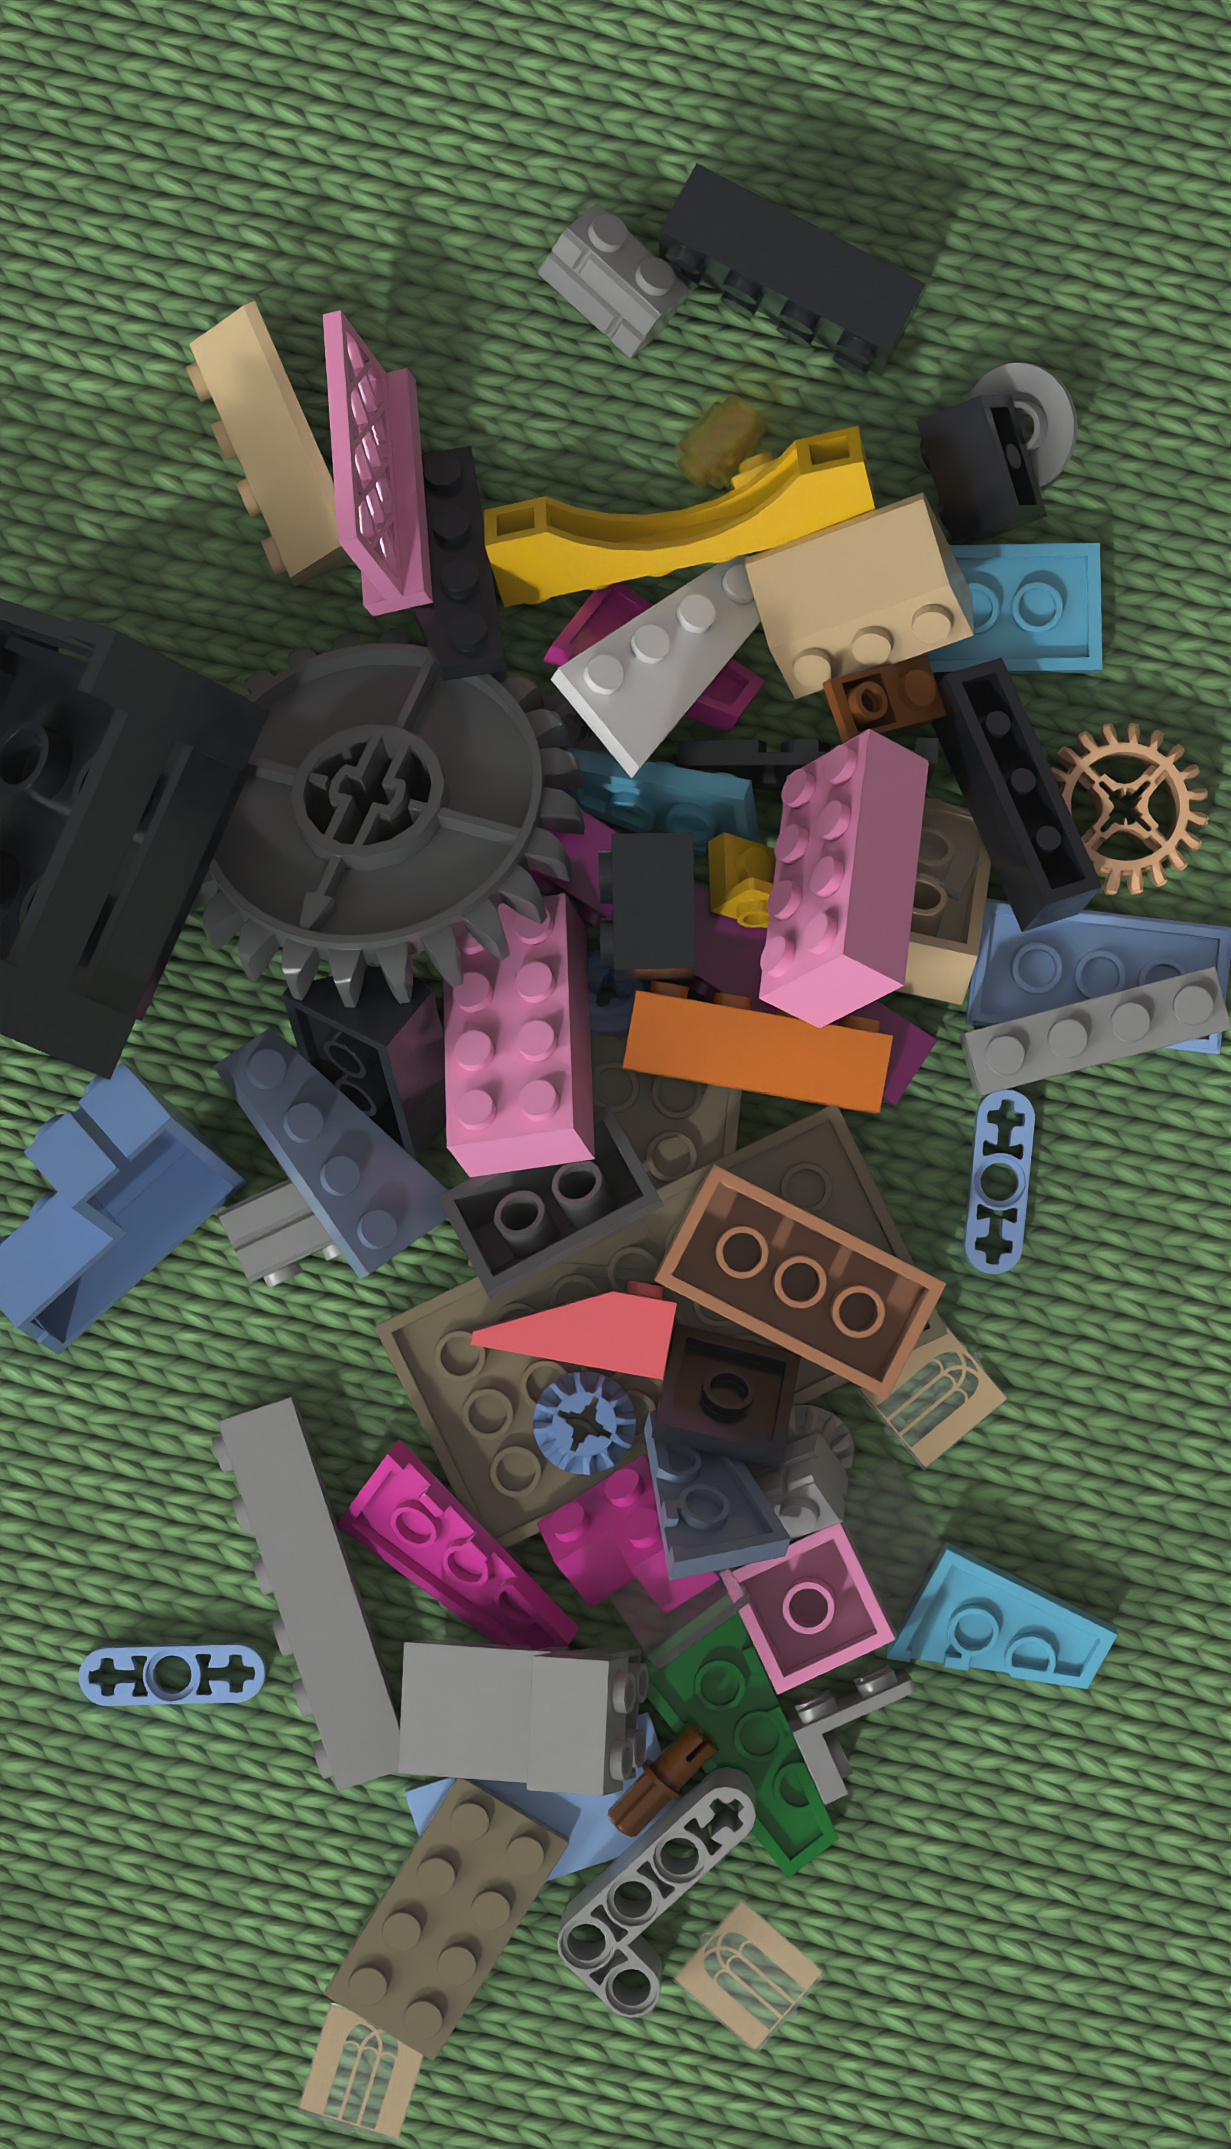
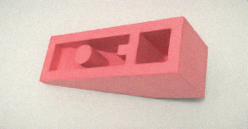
(602, 1330)

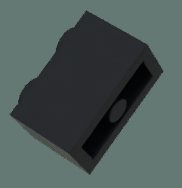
(980, 468)

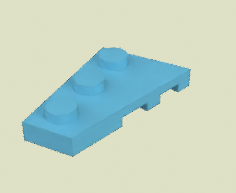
(999, 1623)

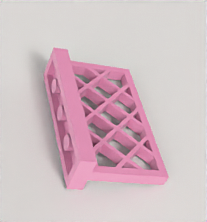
(377, 471)

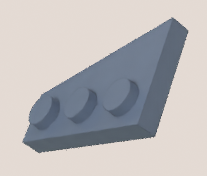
(710, 1510)

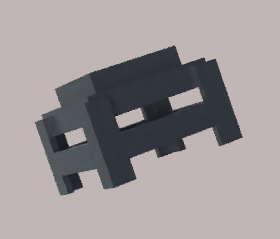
(106, 824)

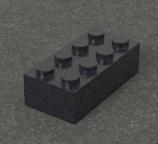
(788, 272)
(653, 907)

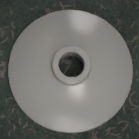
(1047, 400)

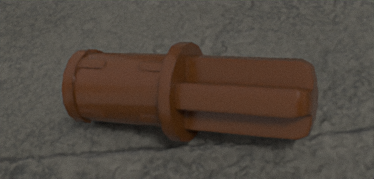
(662, 1780)

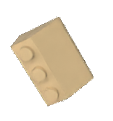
(860, 595)

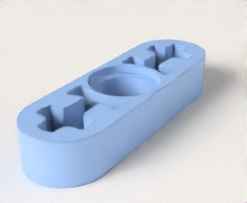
(1017, 1135)
(125, 1659)

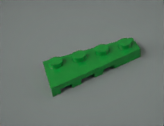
(730, 1698)

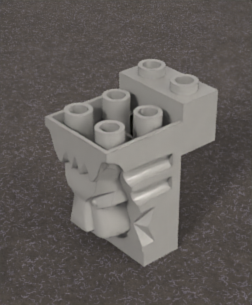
(523, 1714)

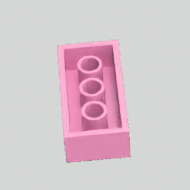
(844, 879)
(521, 1047)

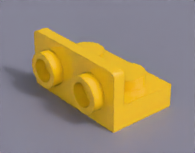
(741, 879)

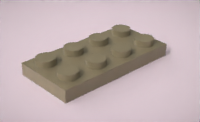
(446, 1916)

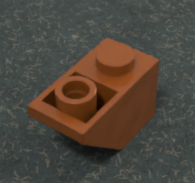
(885, 699)

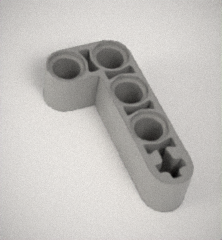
(666, 1879)

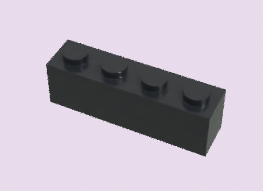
(1013, 796)

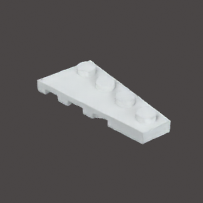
(660, 662)

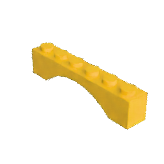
(559, 549)

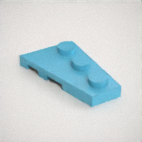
(666, 799)

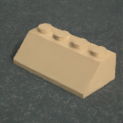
(272, 442)

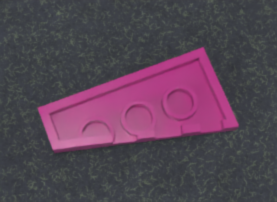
(447, 1553)

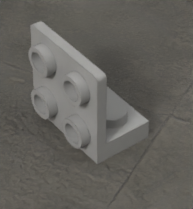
(824, 1712)

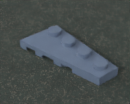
(341, 1162)

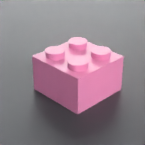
(812, 1608)

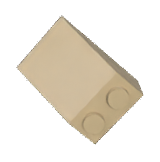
(946, 938)

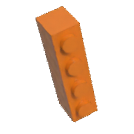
(757, 1050)

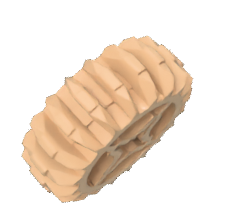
(1144, 828)

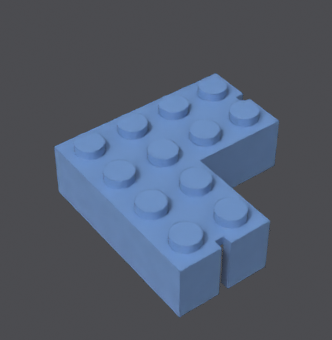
(128, 1192)

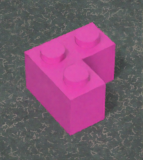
(616, 1537)

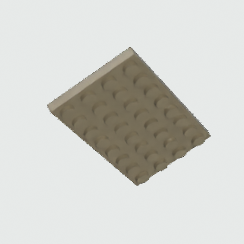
(483, 1399)

